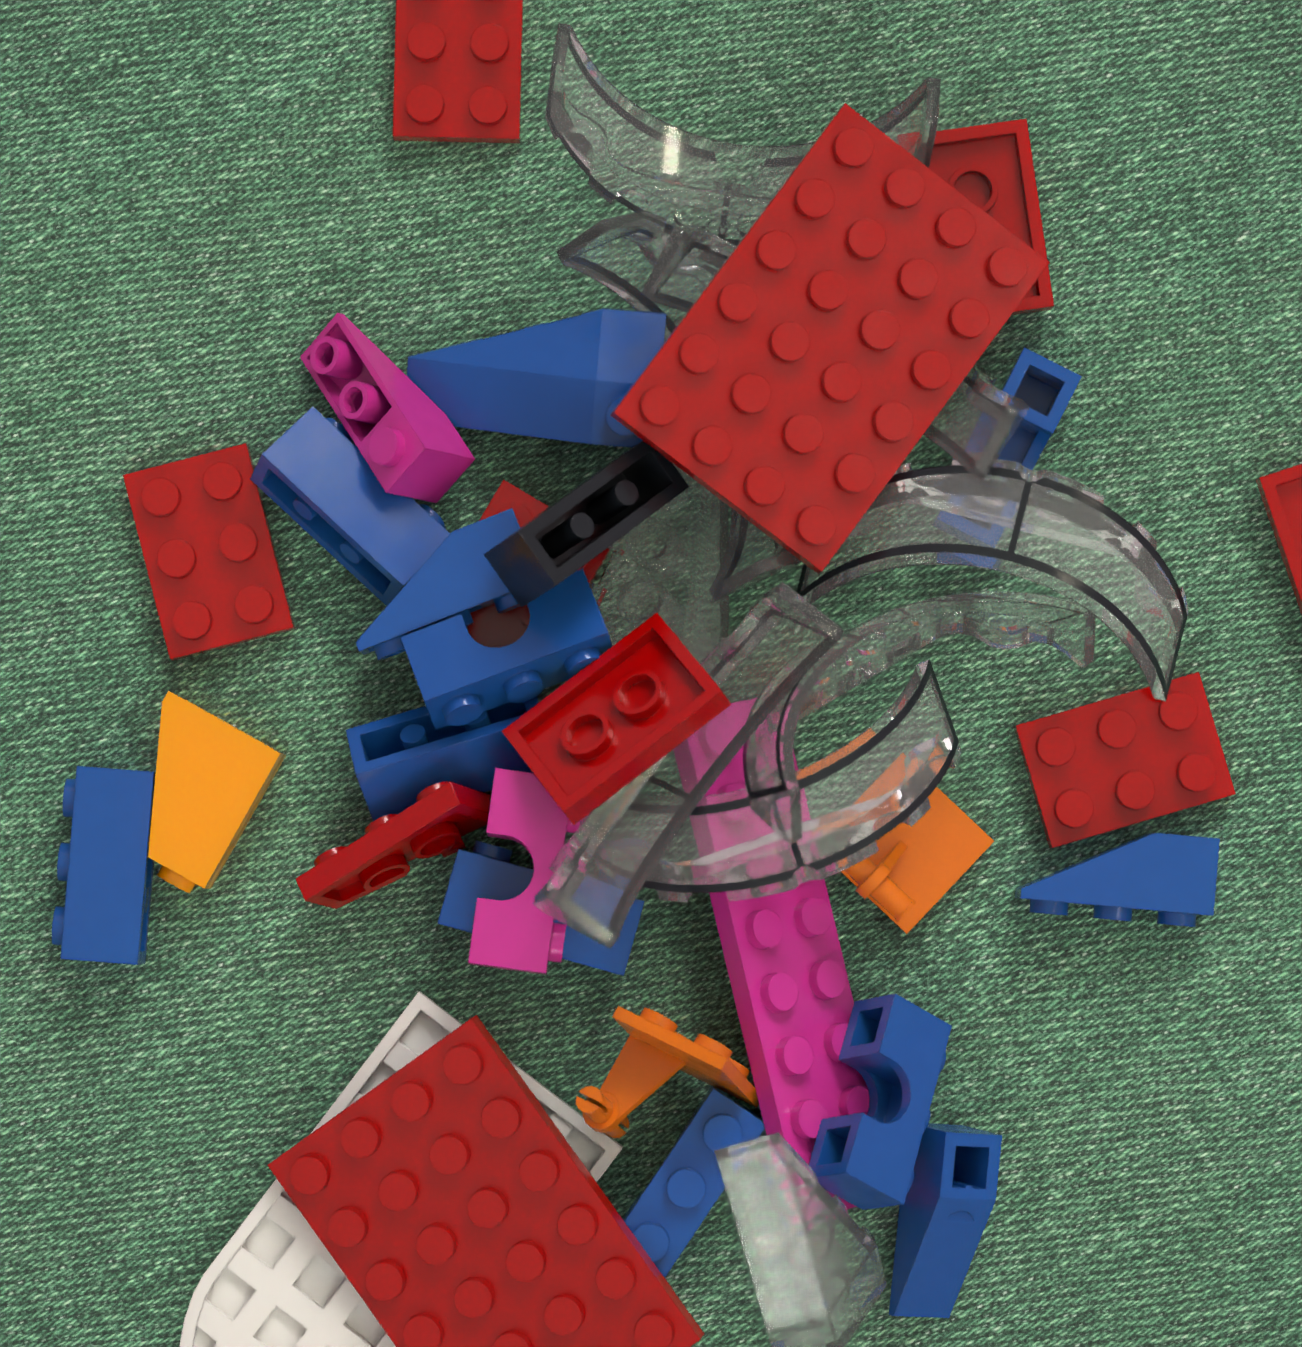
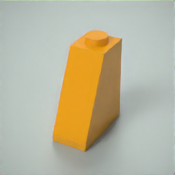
(203, 792)

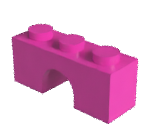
(514, 931)

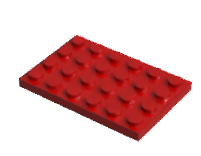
(830, 338)
(476, 1214)

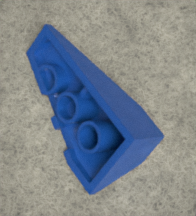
(545, 378)

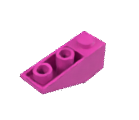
(386, 414)

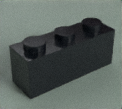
(585, 522)

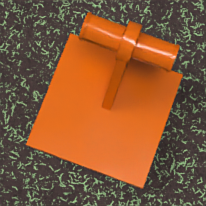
(919, 862)
(649, 1060)

